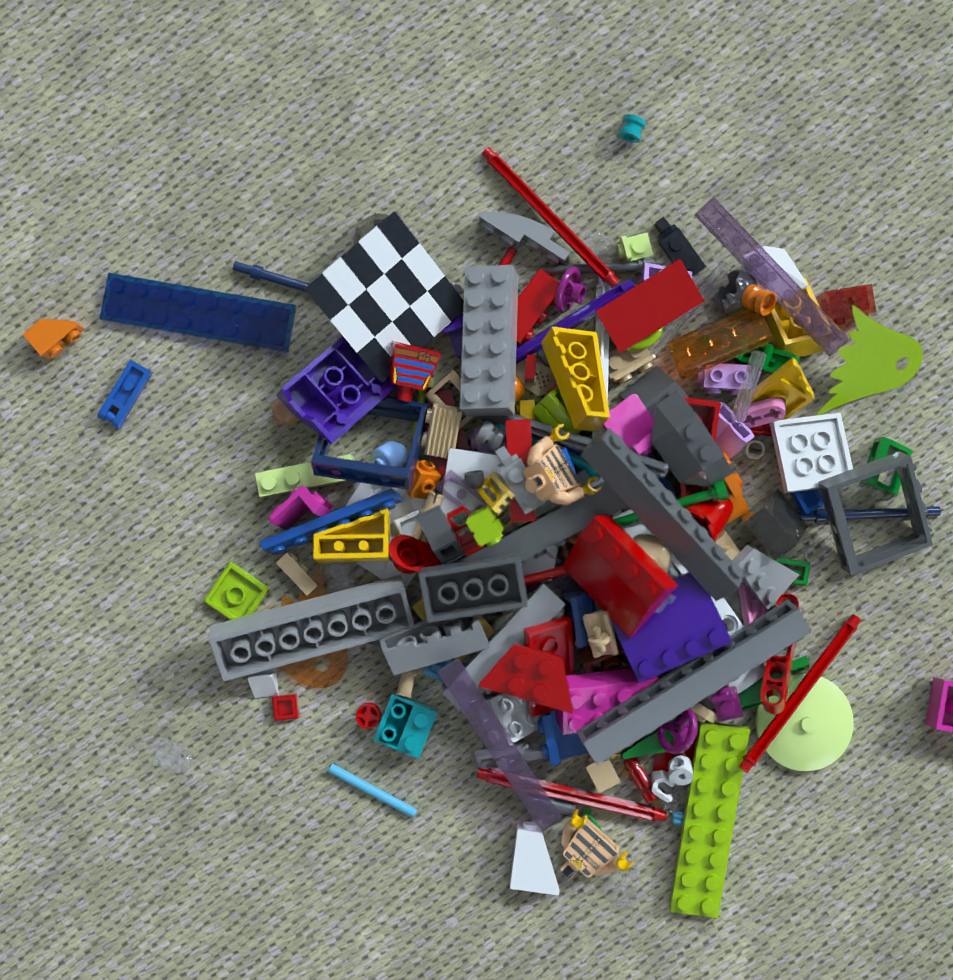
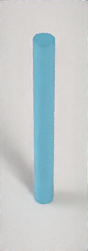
(372, 790)

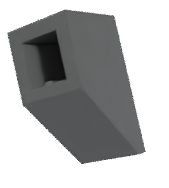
(440, 534)

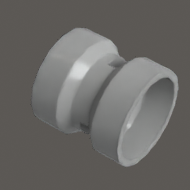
(491, 436)

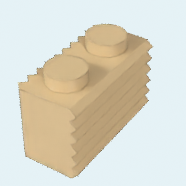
(443, 430)

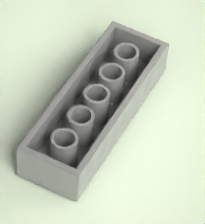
(489, 341)
(542, 607)

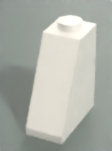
(531, 862)

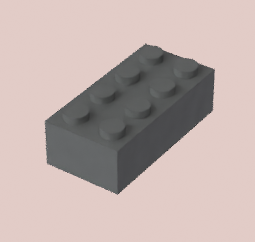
(473, 587)

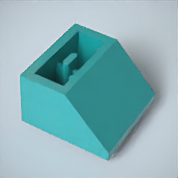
(406, 725)

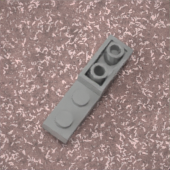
(517, 228)

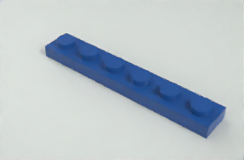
(300, 534)

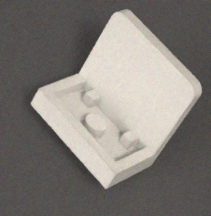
(513, 715)

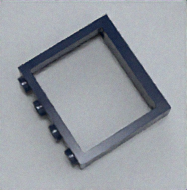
(370, 472)

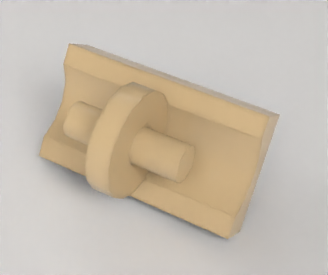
(600, 634)

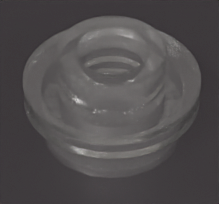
(602, 238)

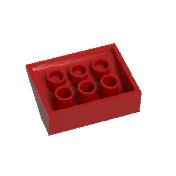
(618, 574)

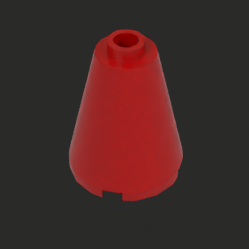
(712, 515)

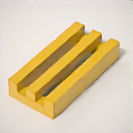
(501, 497)

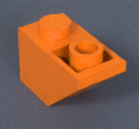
(52, 335)

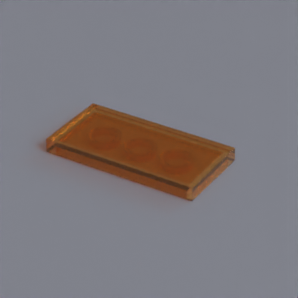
(719, 342)

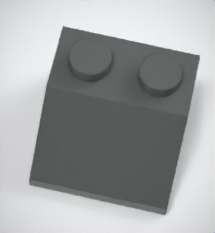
(653, 388)

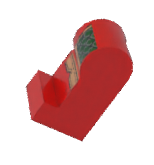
(457, 519)

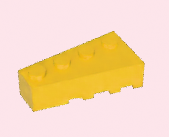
(579, 375)

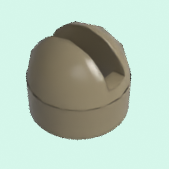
(757, 445)

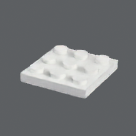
(810, 450)

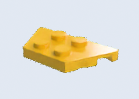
(787, 384)

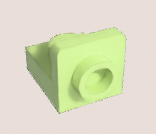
(634, 248)

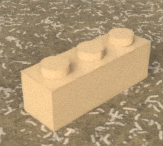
(297, 572)

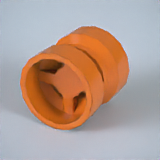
(760, 300)

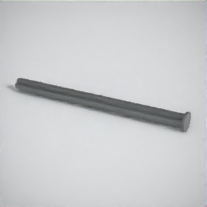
(573, 441)

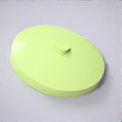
(816, 730)

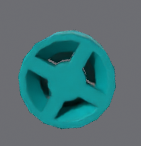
(632, 128)

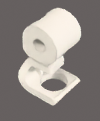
(679, 773)

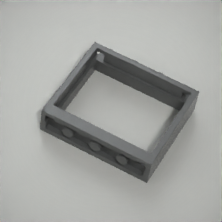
(916, 509)

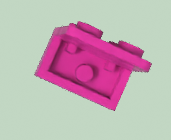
(632, 424)
(297, 505)

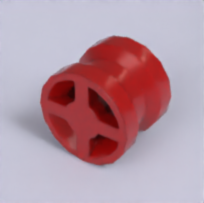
(368, 720)

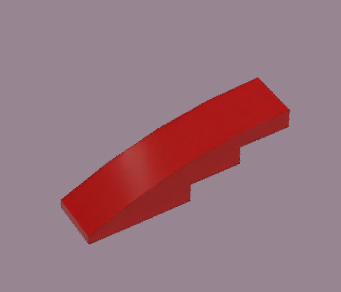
(519, 442)

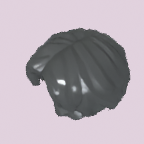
(729, 297)

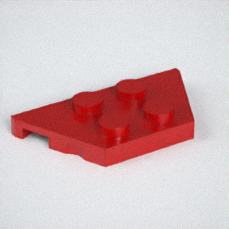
(531, 677)

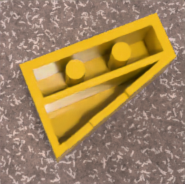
(355, 542)

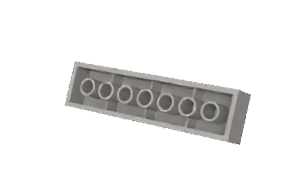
(310, 628)

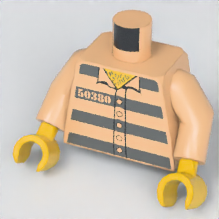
(551, 474)
(589, 850)

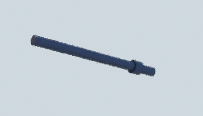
(257, 272)
(820, 515)

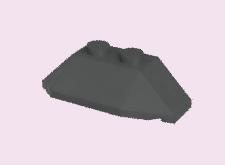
(687, 444)

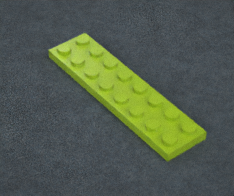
(709, 819)

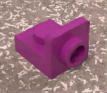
(727, 703)

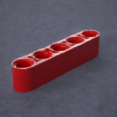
(781, 665)

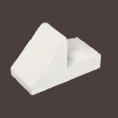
(264, 683)

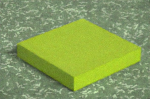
(236, 593)

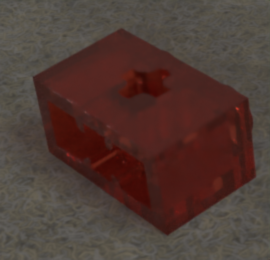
(833, 302)

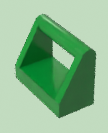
(879, 450)

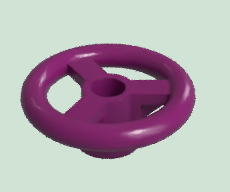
(568, 291)
(683, 731)

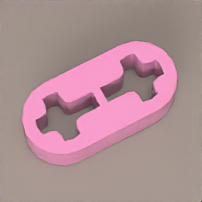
(765, 412)

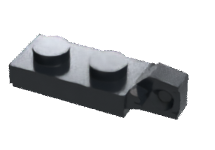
(678, 247)

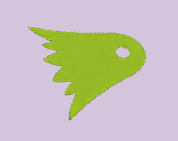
(872, 362)

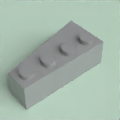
(433, 643)

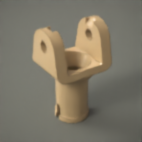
(407, 681)

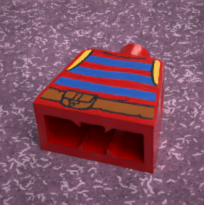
(411, 368)

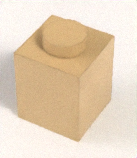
(602, 775)

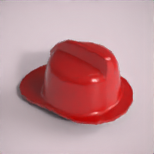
(411, 554)

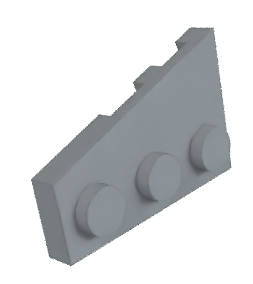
(764, 576)

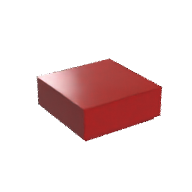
(530, 368)
(285, 707)

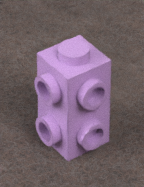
(722, 378)

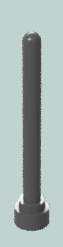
(584, 268)

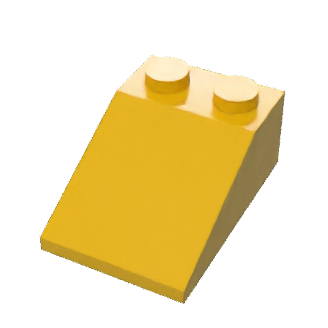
(789, 334)

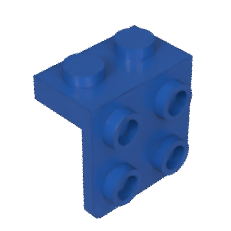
(557, 744)

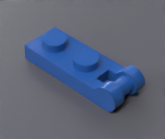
(125, 394)

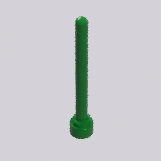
(715, 492)

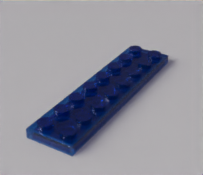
(198, 312)

